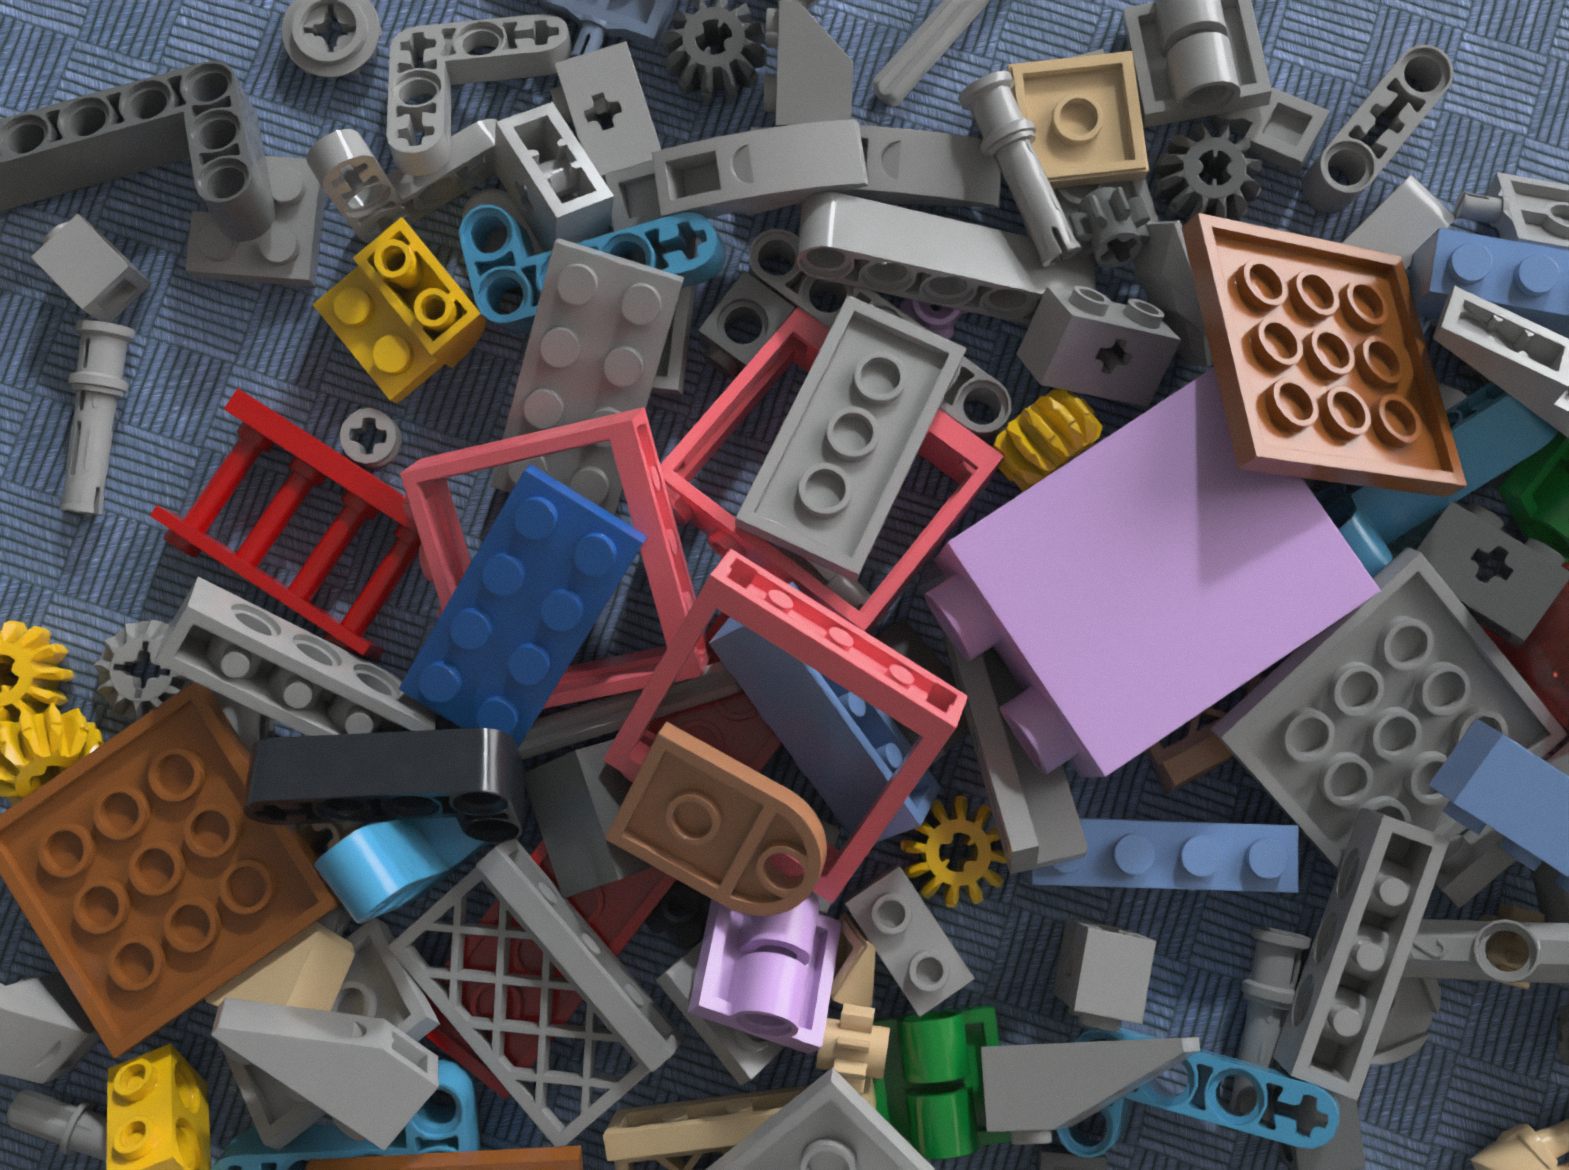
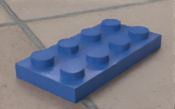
(522, 608)

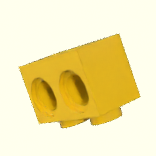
(157, 1114)

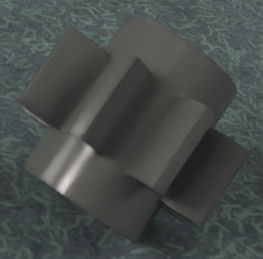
(1110, 226)

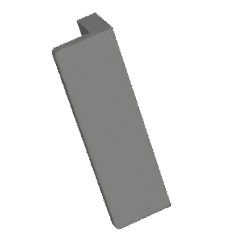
(1029, 808)

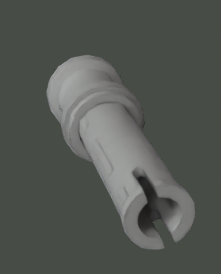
(1009, 143)
(97, 388)
(1269, 998)

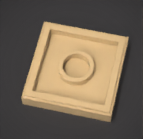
(1083, 118)

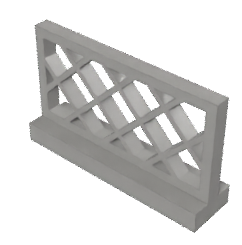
(580, 958)

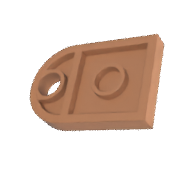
(718, 826)

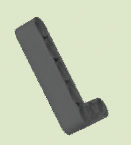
(142, 126)

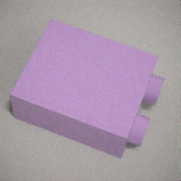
(1143, 584)

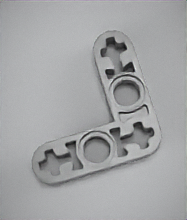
(445, 48)
(377, 200)

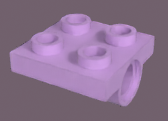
(768, 973)

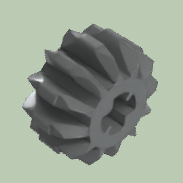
(711, 26)
(1220, 158)

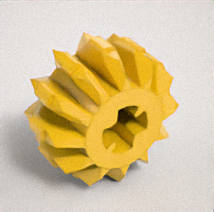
(1046, 437)
(36, 664)
(42, 748)
(967, 869)

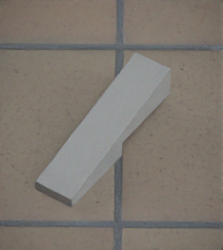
(1510, 352)

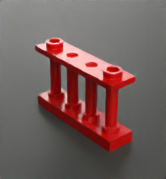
(310, 466)

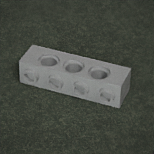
(283, 669)
(1360, 952)

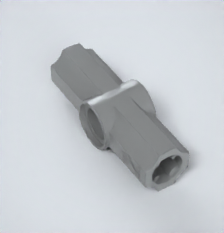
(1460, 951)

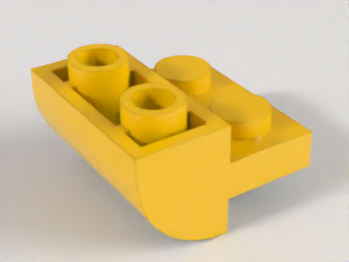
(401, 312)

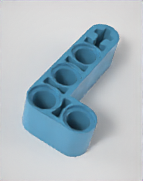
(518, 265)
(1490, 437)
(394, 863)
(1204, 1101)
(429, 1131)

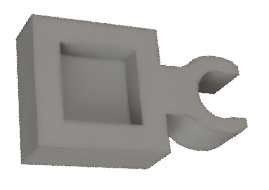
(1278, 131)

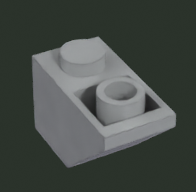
(812, 69)

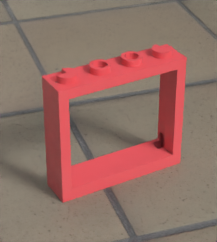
(946, 446)
(446, 556)
(832, 649)

